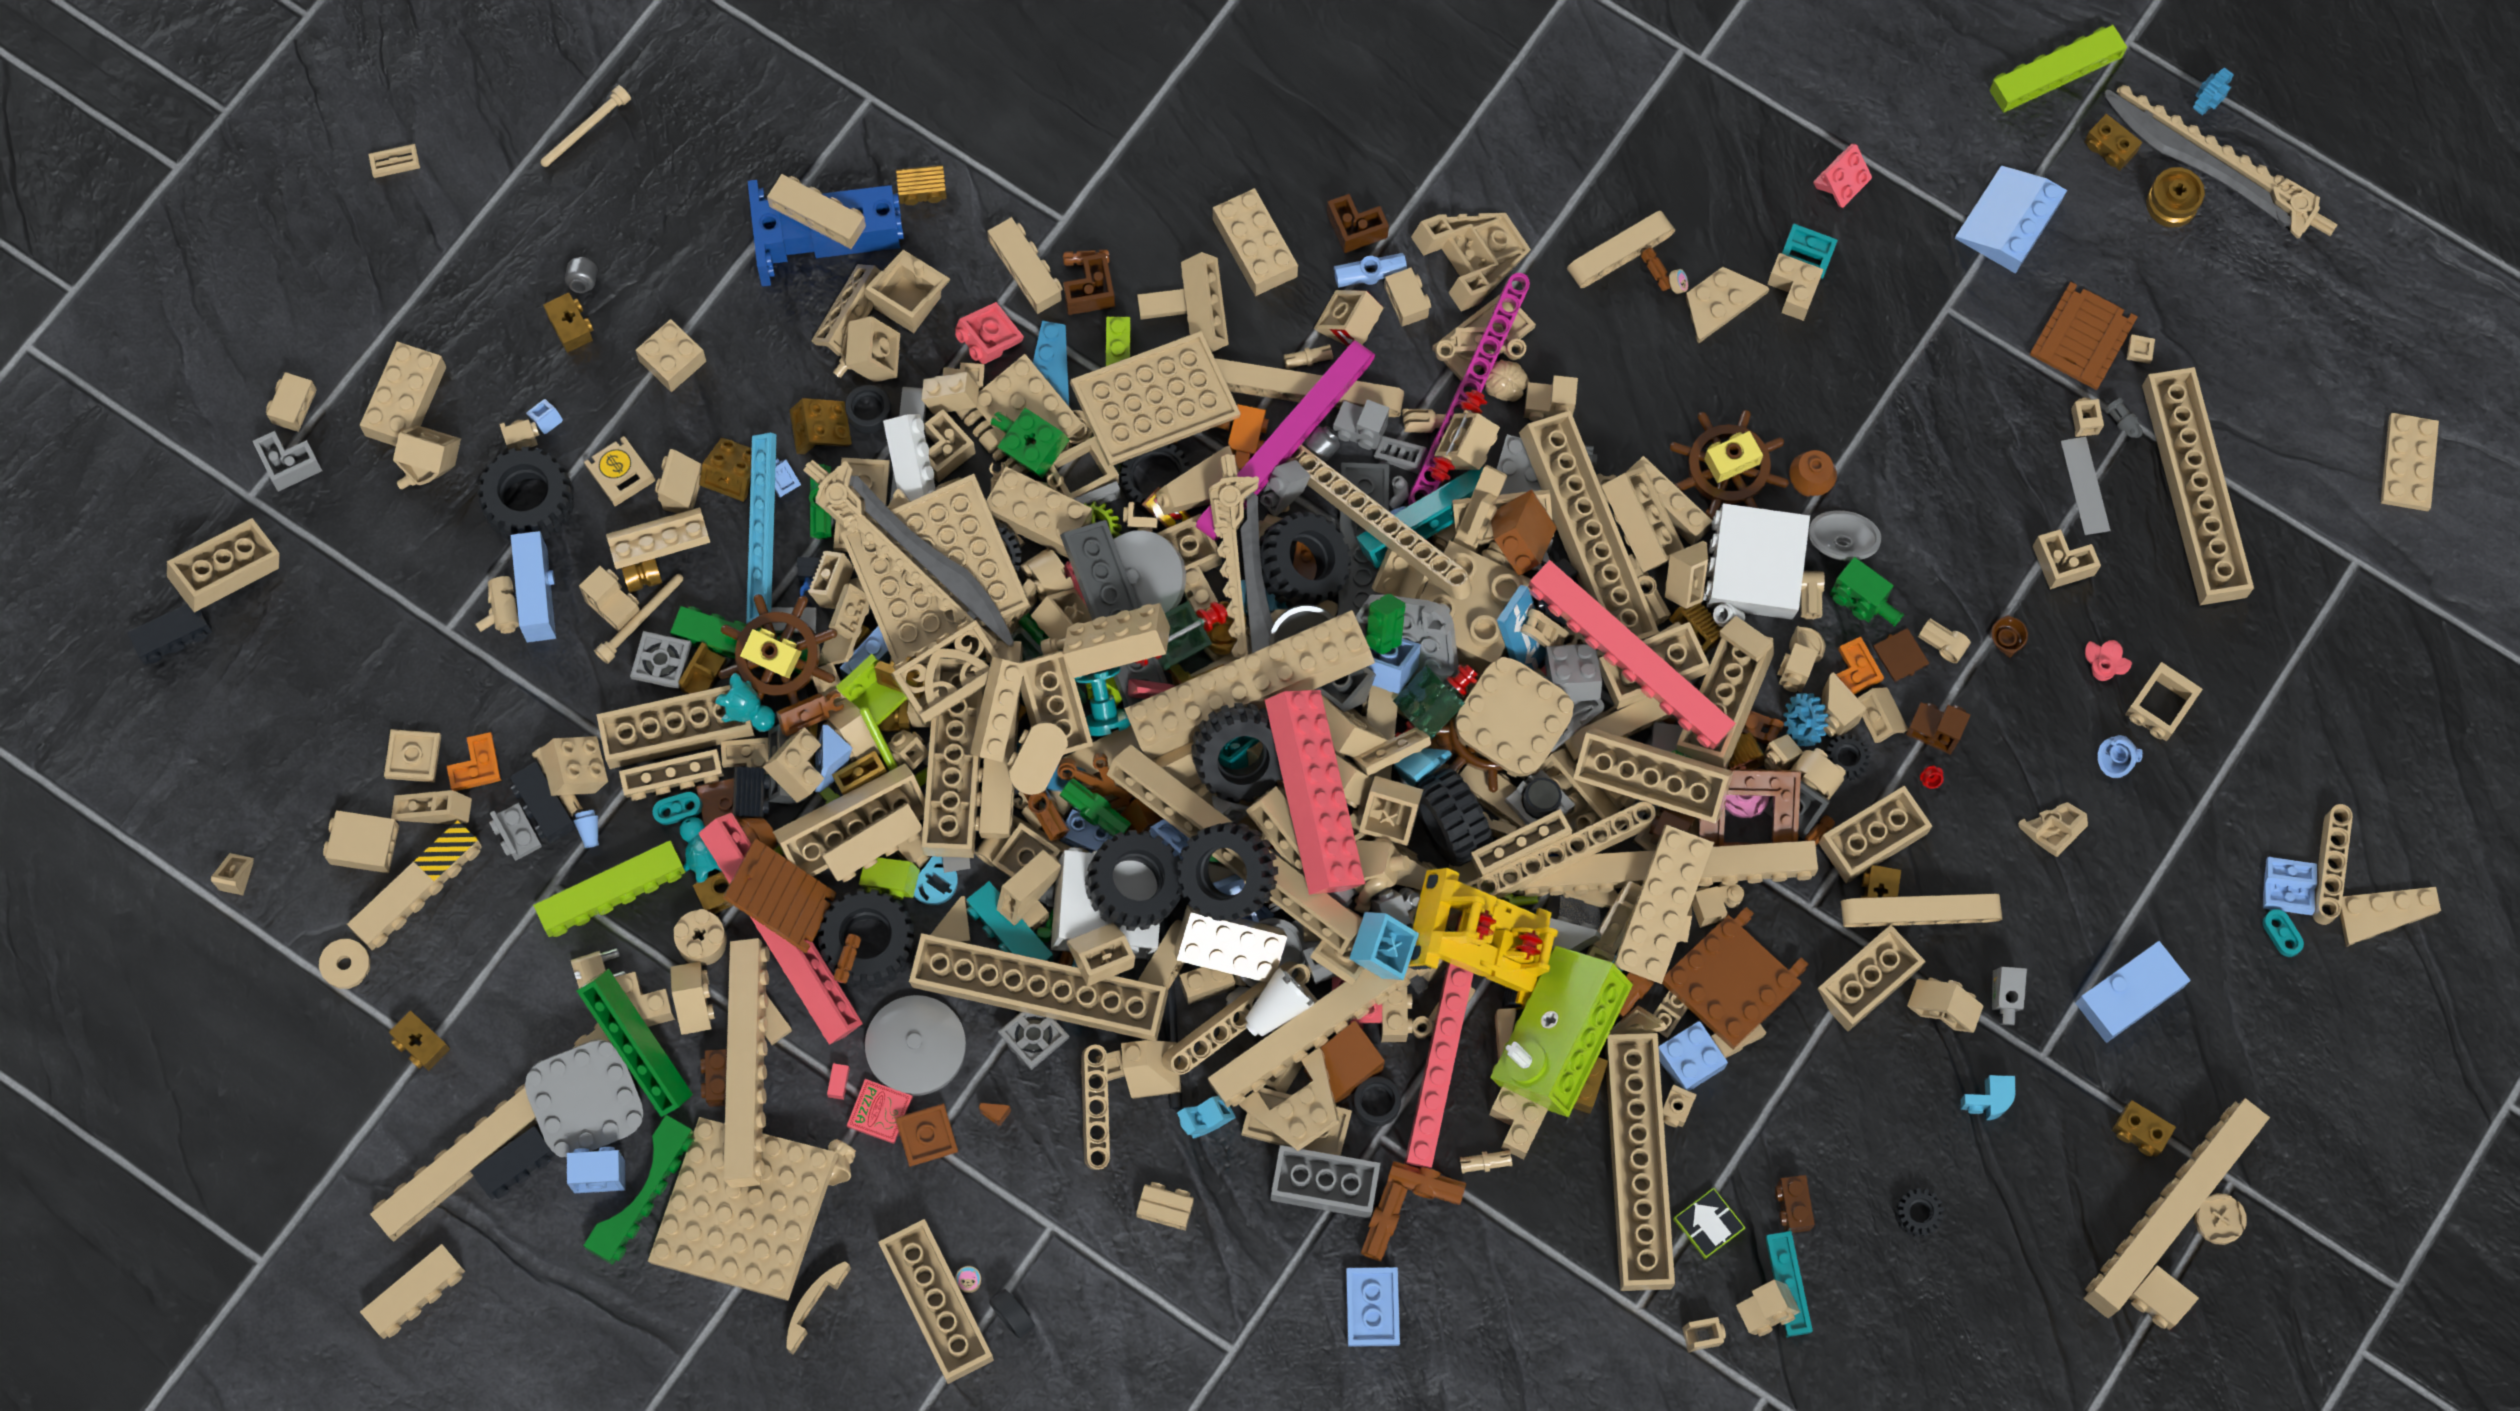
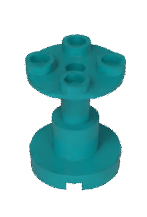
(1103, 706)

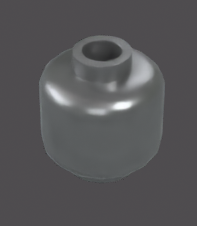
(581, 274)
(1322, 442)

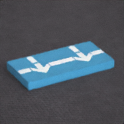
(1510, 622)

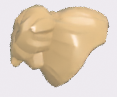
(846, 1155)

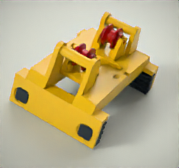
(1492, 937)

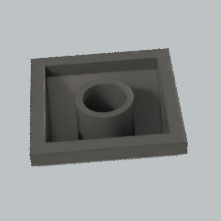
(1349, 690)
(1811, 808)

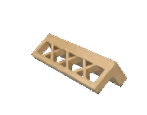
(850, 308)

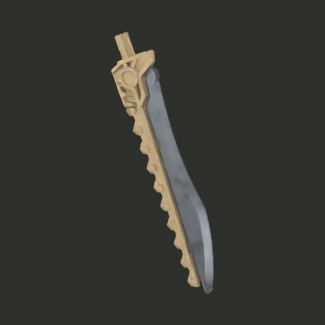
(2168, 135)
(846, 508)
(1228, 515)

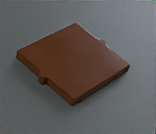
(1901, 655)

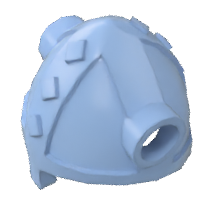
(2118, 756)

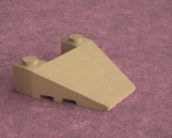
(1478, 247)

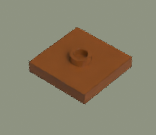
(716, 799)
(926, 1135)

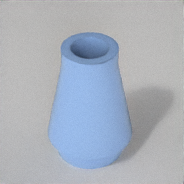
(587, 826)

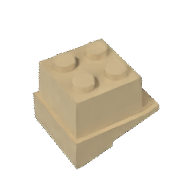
(906, 290)

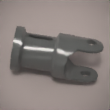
(2126, 420)

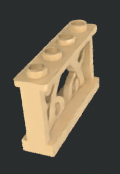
(936, 703)

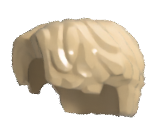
(1506, 381)

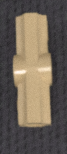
(1655, 602)

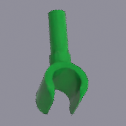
(1044, 933)

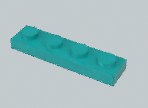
(1786, 1270)

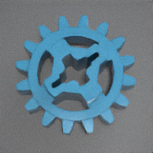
(2213, 91)
(1805, 719)

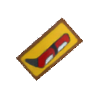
(1168, 520)

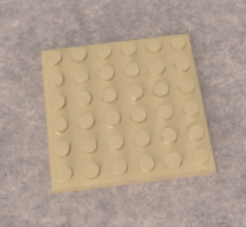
(962, 529)
(743, 1233)

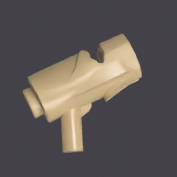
(503, 604)

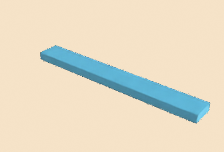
(761, 522)

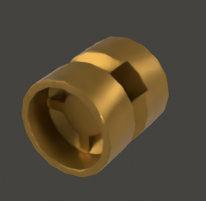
(641, 574)

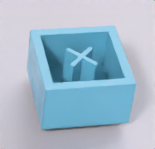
(1384, 946)

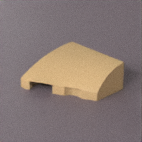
(2056, 827)

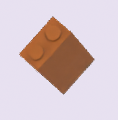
(1523, 531)
(1350, 1061)

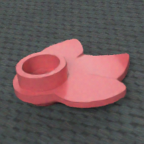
(2109, 657)

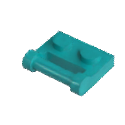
(1810, 244)

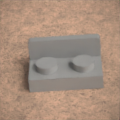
(516, 832)

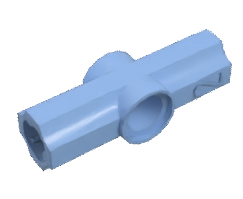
(1355, 272)

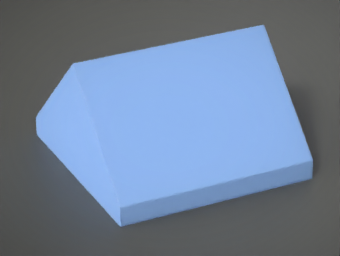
(830, 756)

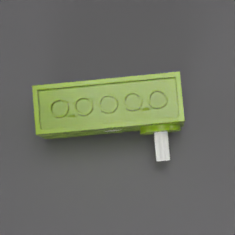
(1562, 1030)

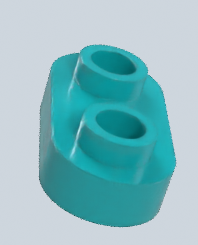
(678, 808)
(2283, 933)

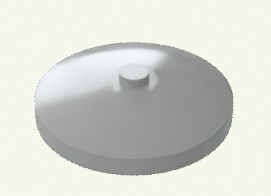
(1152, 568)
(915, 1045)

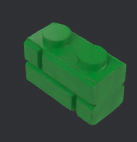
(1385, 623)

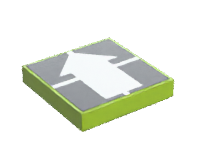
(1709, 1223)

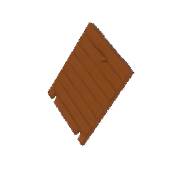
(2083, 336)
(779, 895)

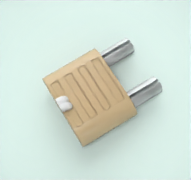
(592, 964)

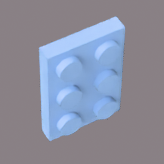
(1372, 1306)

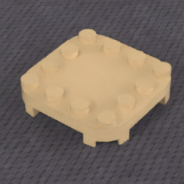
(1513, 717)

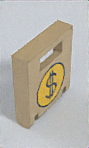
(616, 465)

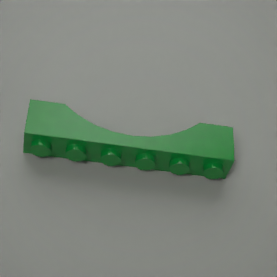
(612, 1235)

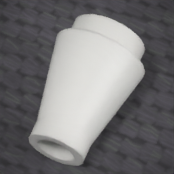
(1726, 612)

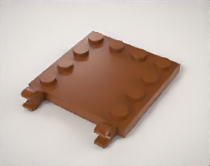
(1732, 980)

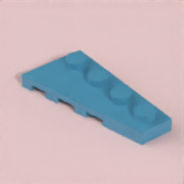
(1051, 357)

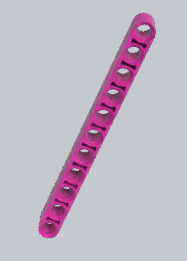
(1470, 378)
(1300, 422)

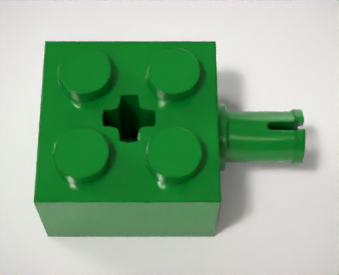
(1020, 436)
(1864, 593)

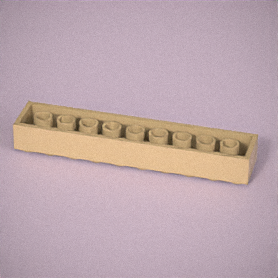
(2197, 486)
(1586, 521)
(1289, 665)
(1037, 987)
(1639, 1162)
(2173, 1211)

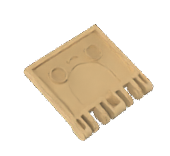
(1010, 393)

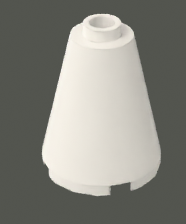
(1277, 1004)

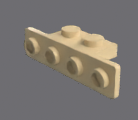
(1480, 508)

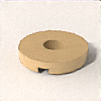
(334, 954)

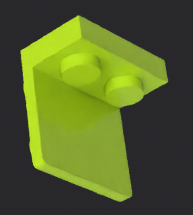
(864, 691)

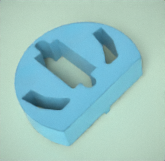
(935, 896)

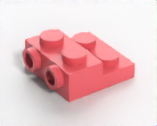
(987, 333)

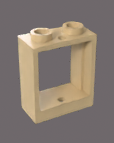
(1090, 445)
(2177, 684)

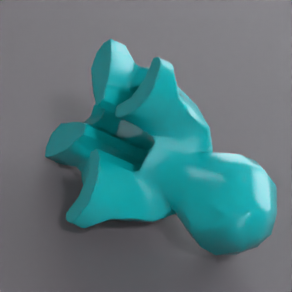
(744, 705)
(697, 854)

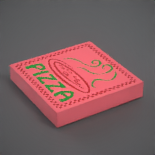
(877, 1110)

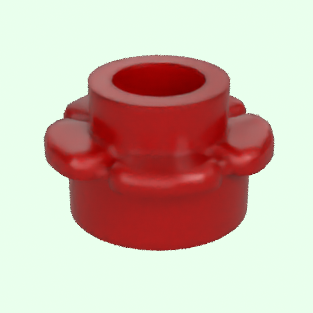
(1932, 777)

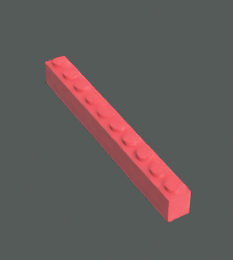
(1631, 655)
(804, 970)
(1439, 1065)

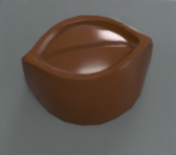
(2009, 635)

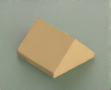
(1180, 765)

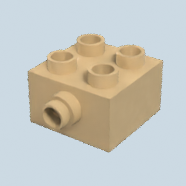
(1475, 618)

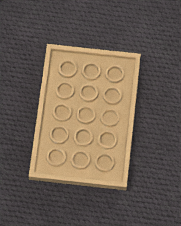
(1155, 398)

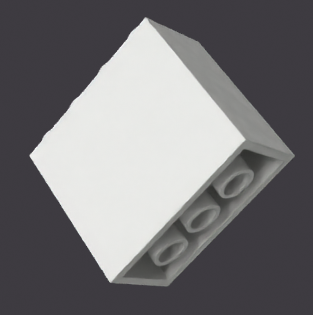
(1757, 560)
(1073, 909)

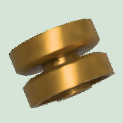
(2175, 197)

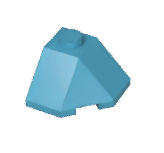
(1421, 764)

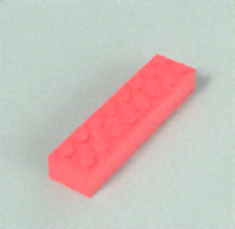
(1314, 791)

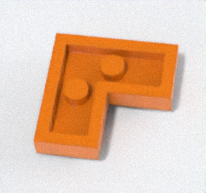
(1862, 668)
(482, 767)

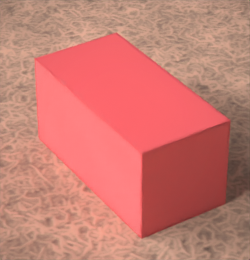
(838, 1081)

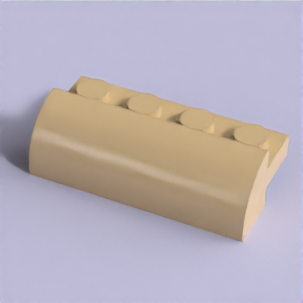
(658, 538)

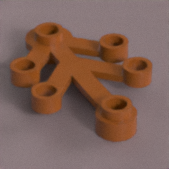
(1103, 786)

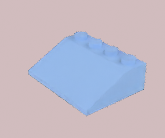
(2011, 216)

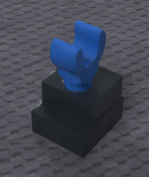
(805, 571)

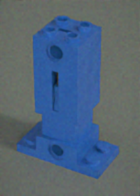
(782, 236)

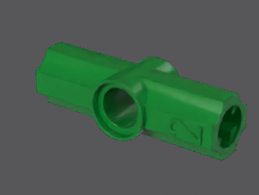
(819, 519)
(1094, 808)

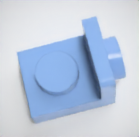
(784, 478)

